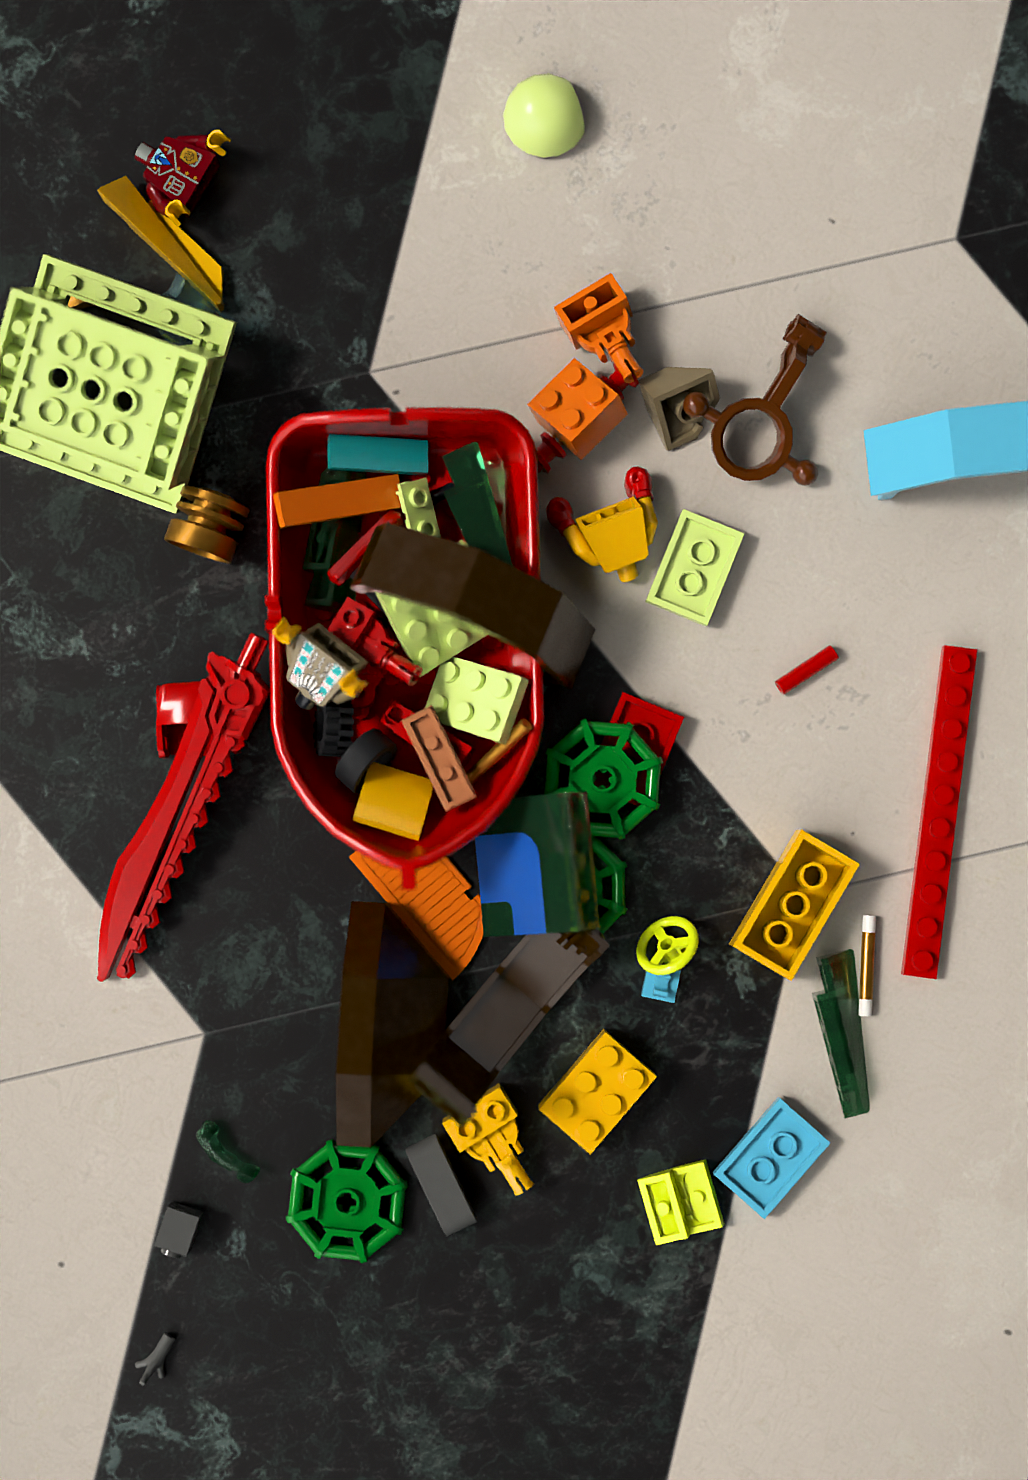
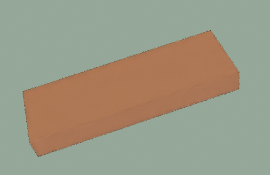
(439, 758)

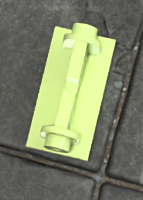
(418, 506)

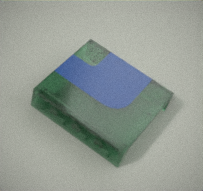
(538, 867)

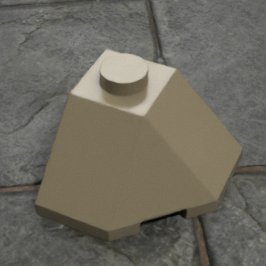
(664, 399)

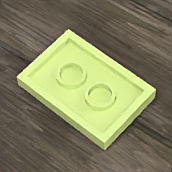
(694, 567)
(477, 698)

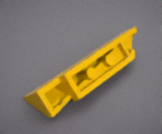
(166, 239)

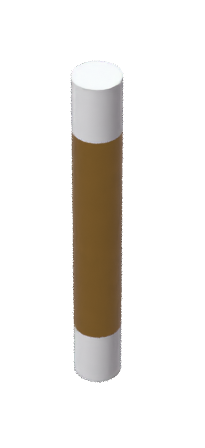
(867, 965)

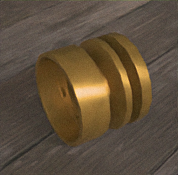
(207, 524)

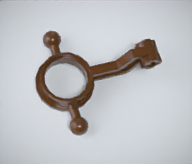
(803, 339)

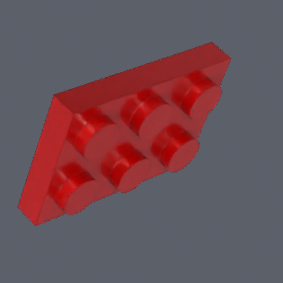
(653, 724)

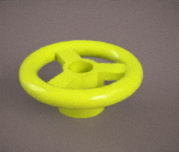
(672, 951)

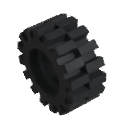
(333, 728)

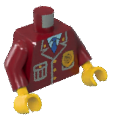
(180, 171)

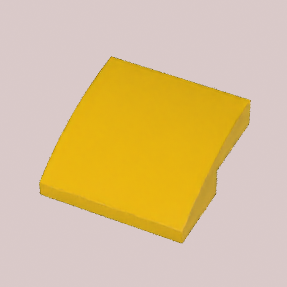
(393, 801)

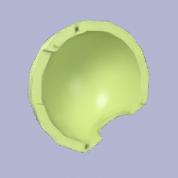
(544, 116)

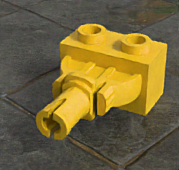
(491, 1134)

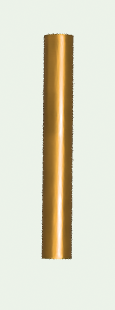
(498, 751)

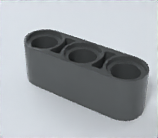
(441, 1185)

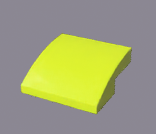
(680, 1202)

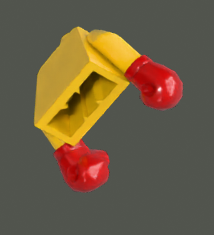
(615, 534)

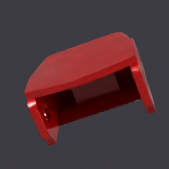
(173, 712)

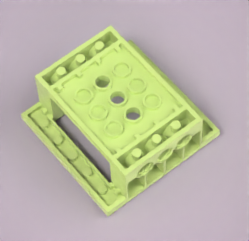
(172, 387)

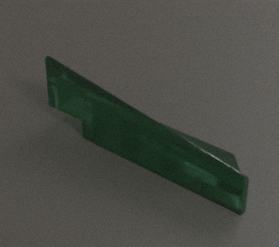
(474, 502)

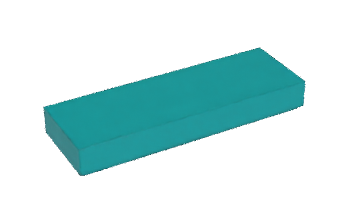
(377, 454)

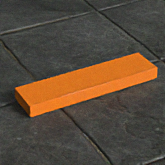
(337, 500)

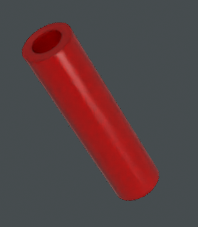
(806, 670)

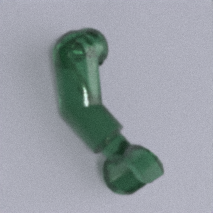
(213, 1148)

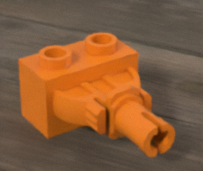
(598, 321)

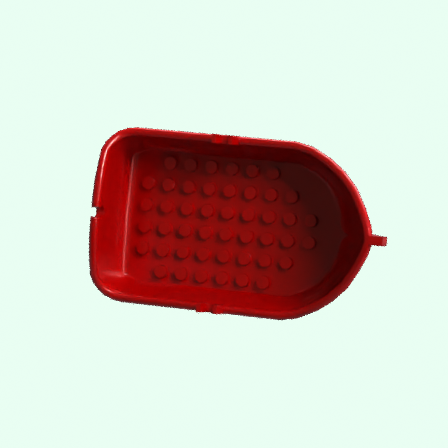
(296, 462)

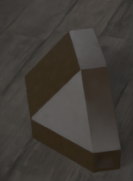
(387, 1021)

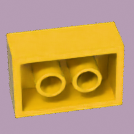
(597, 1091)

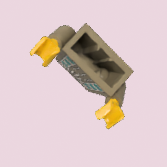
(320, 665)

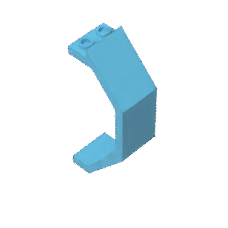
(947, 447)

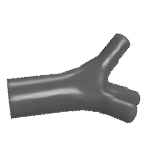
(156, 1359)

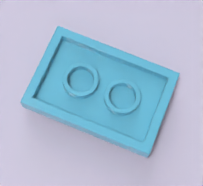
(771, 1157)

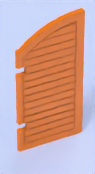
(434, 912)

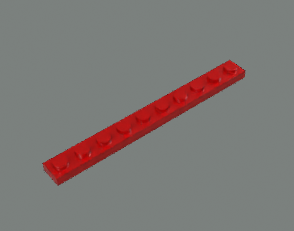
(939, 812)

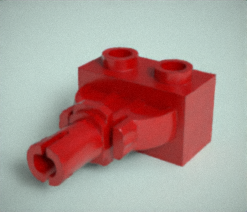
(368, 637)

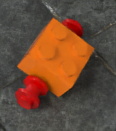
(577, 411)

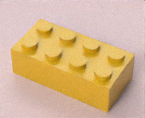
(794, 904)

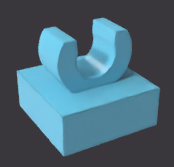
(661, 986)

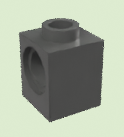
(178, 1230)

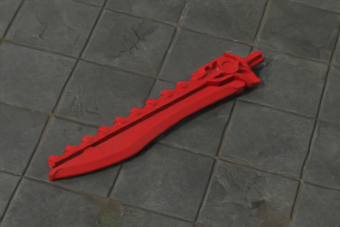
(238, 700)

